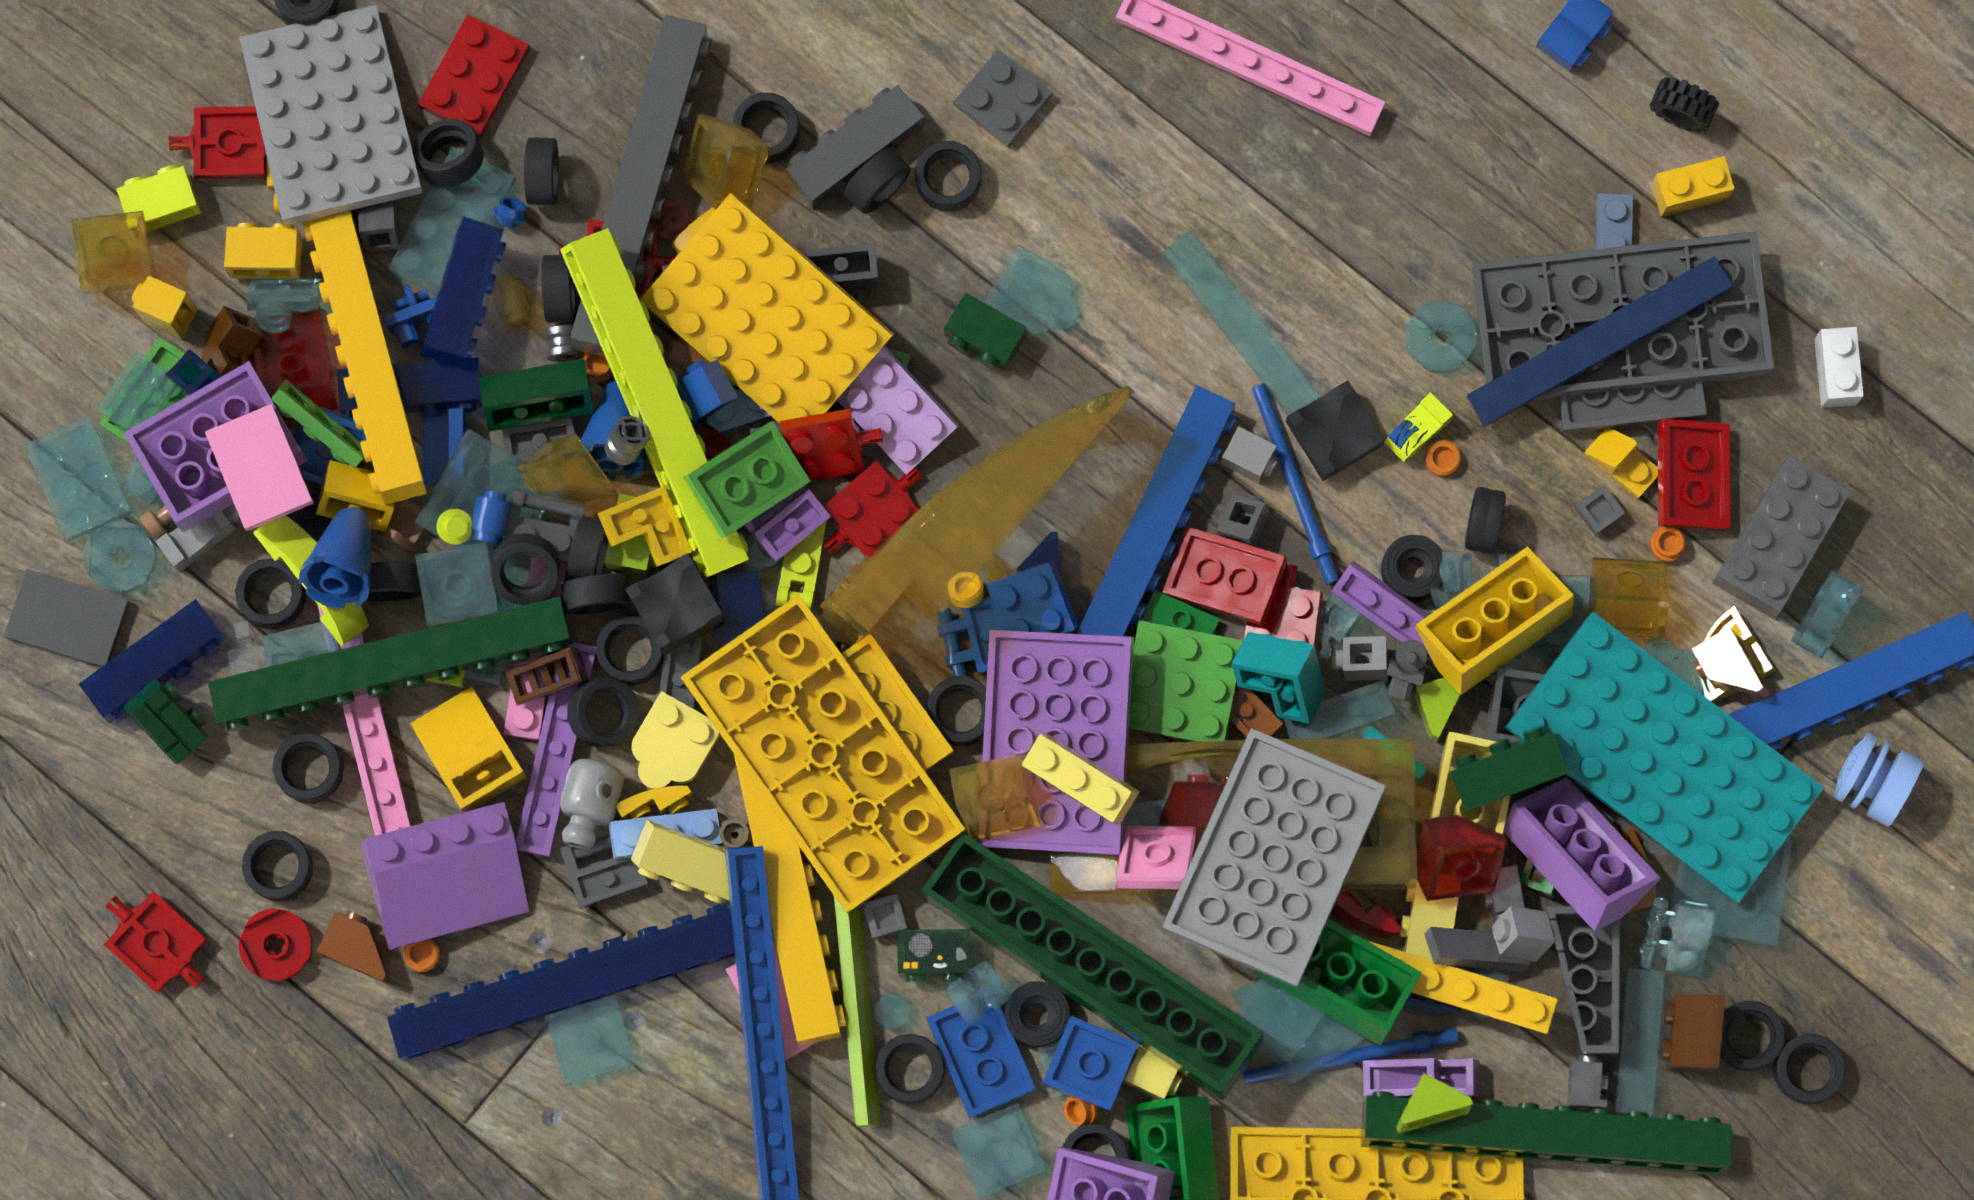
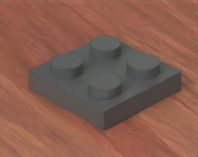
(1002, 98)

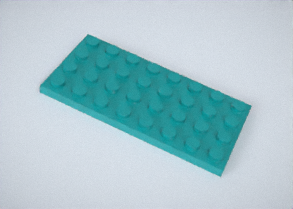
(1667, 758)

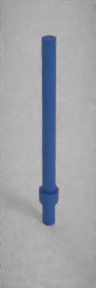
(1319, 547)
(1420, 1042)

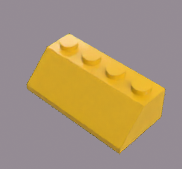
(1495, 620)

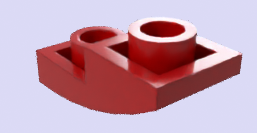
(1372, 920)

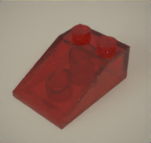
(300, 357)

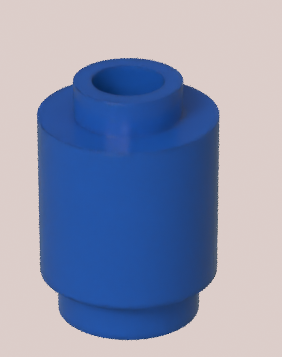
(491, 517)

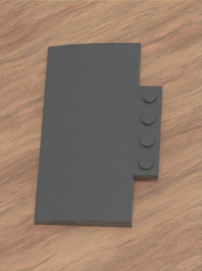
(1548, 298)

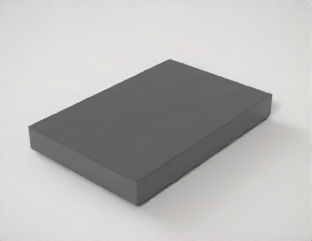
(66, 618)

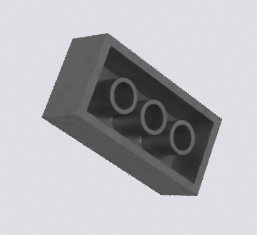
(1781, 537)

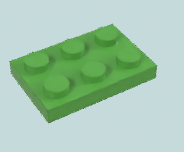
(747, 479)

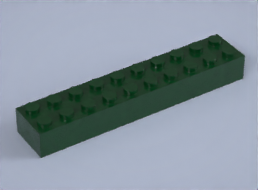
(1093, 966)

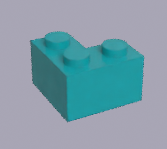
(1284, 670)

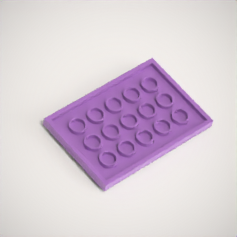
(1079, 695)

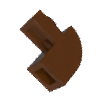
(230, 341)

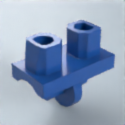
(403, 322)

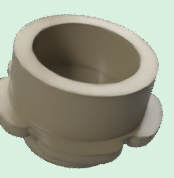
(735, 825)

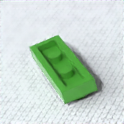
(318, 424)

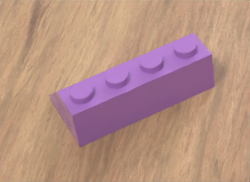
(1579, 853)

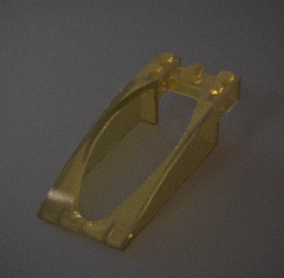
(966, 522)
(1380, 867)

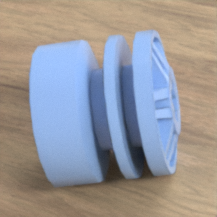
(1878, 778)

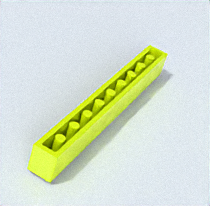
(649, 390)

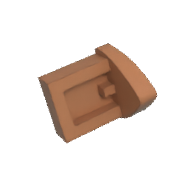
(402, 530)

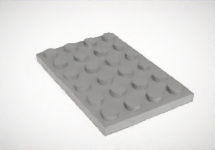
(330, 115)
(1274, 857)

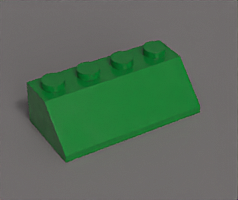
(1353, 982)
(1177, 1138)

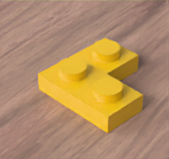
(654, 518)

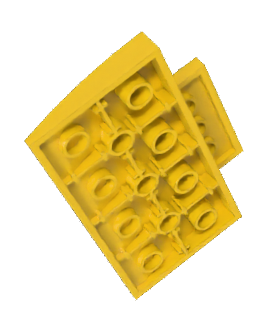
(831, 748)
(1334, 1166)

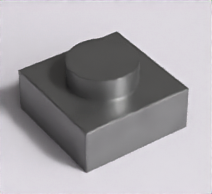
(1599, 510)
(885, 916)

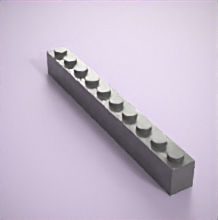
(649, 153)

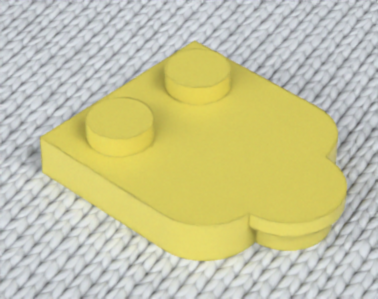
(672, 743)

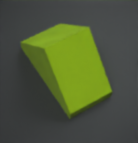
(1435, 705)
(1432, 1104)

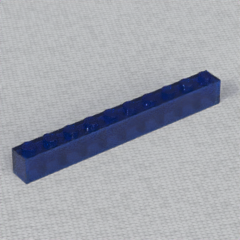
(563, 984)

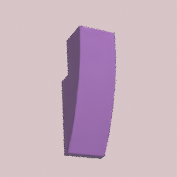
(1403, 1075)

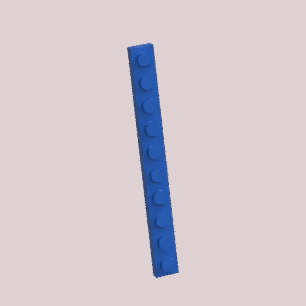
(761, 1023)

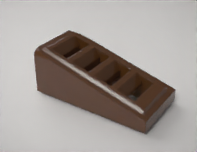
(575, 665)

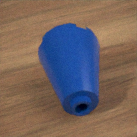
(607, 413)
(340, 561)

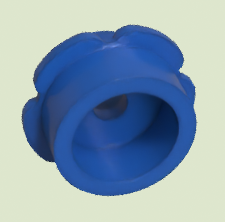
(510, 212)

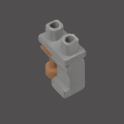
(187, 547)

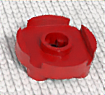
(294, 953)

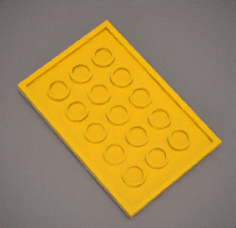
(766, 314)

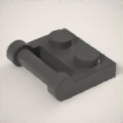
(557, 534)
(602, 879)

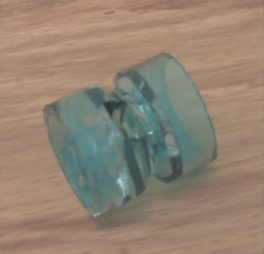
(977, 993)

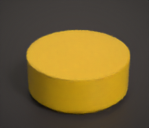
(971, 594)

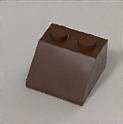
(1693, 1032)

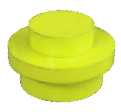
(454, 526)

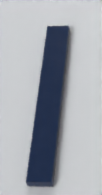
(1599, 341)

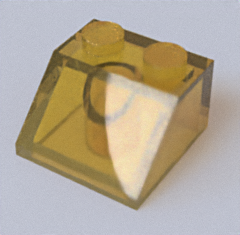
(724, 161)
(113, 252)
(565, 471)
(1631, 595)
(995, 797)

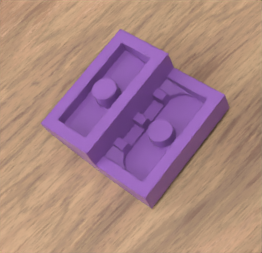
(787, 523)

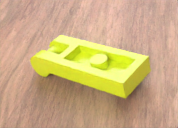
(802, 567)

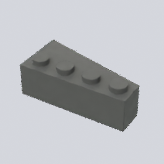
(1591, 978)

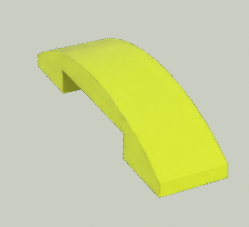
(293, 544)

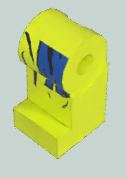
(1419, 427)

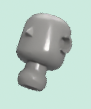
(589, 800)

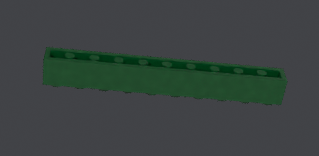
(389, 664)
(1556, 1135)

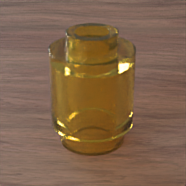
(511, 301)

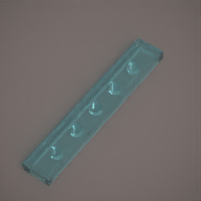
(1240, 324)

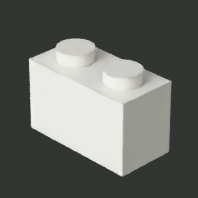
(1838, 367)

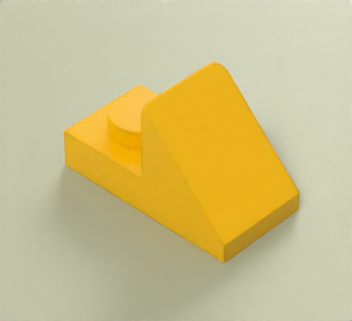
(1622, 461)

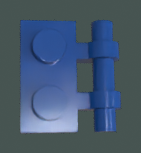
(977, 623)

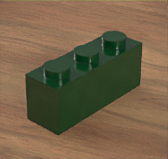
(536, 395)
(1508, 768)

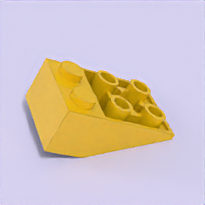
(468, 750)

